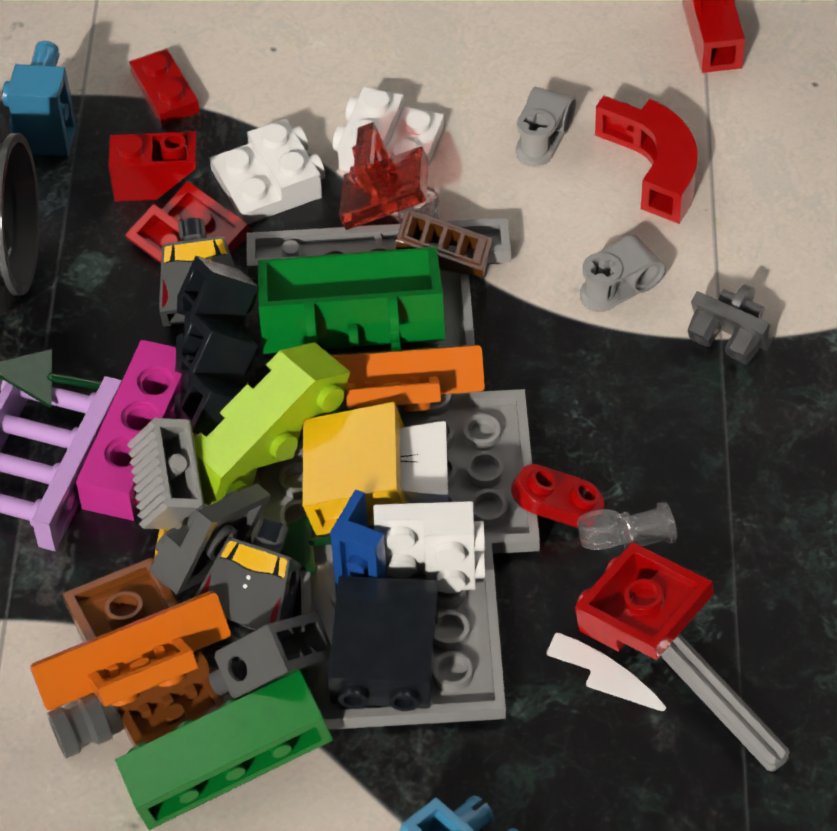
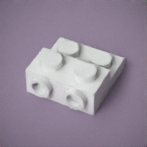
(398, 125)
(269, 172)
(433, 542)

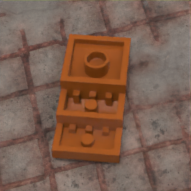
(123, 600)

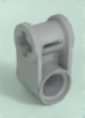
(543, 125)
(619, 274)

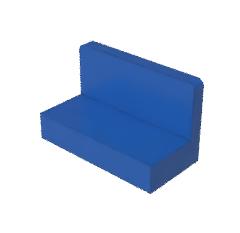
(355, 547)

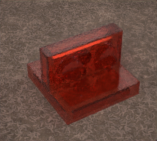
(381, 183)

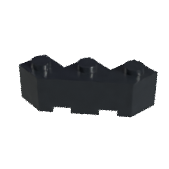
(213, 348)

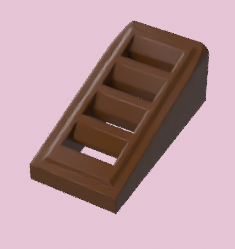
(420, 230)

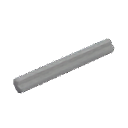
(726, 704)

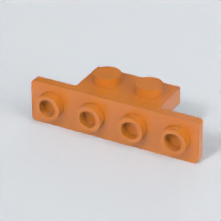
(411, 376)
(133, 656)

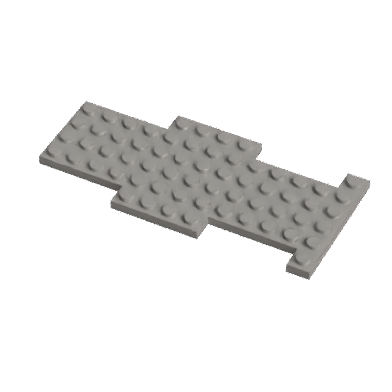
(484, 455)

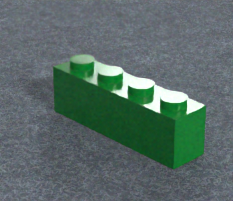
(223, 749)

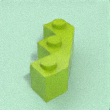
(267, 421)

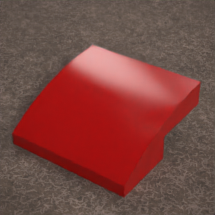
(161, 225)

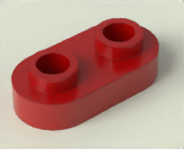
(555, 494)

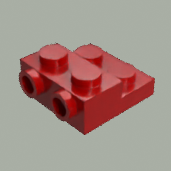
(641, 602)

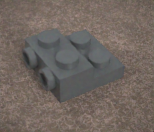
(190, 551)

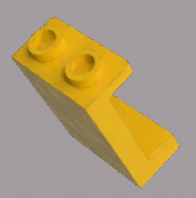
(348, 454)

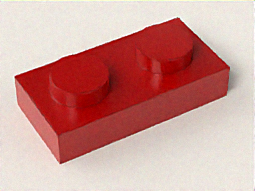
(164, 87)

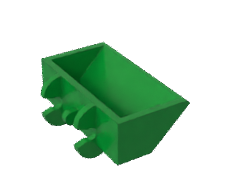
(351, 299)

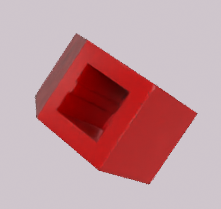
(150, 163)

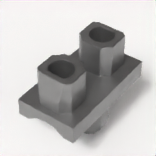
(734, 315)

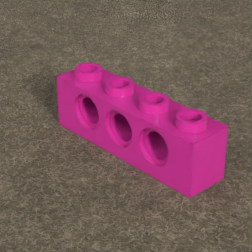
(144, 394)

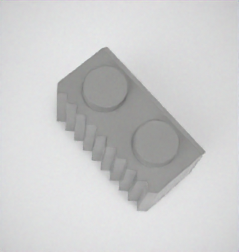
(165, 473)

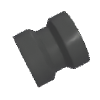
(79, 725)

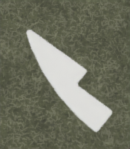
(605, 673)

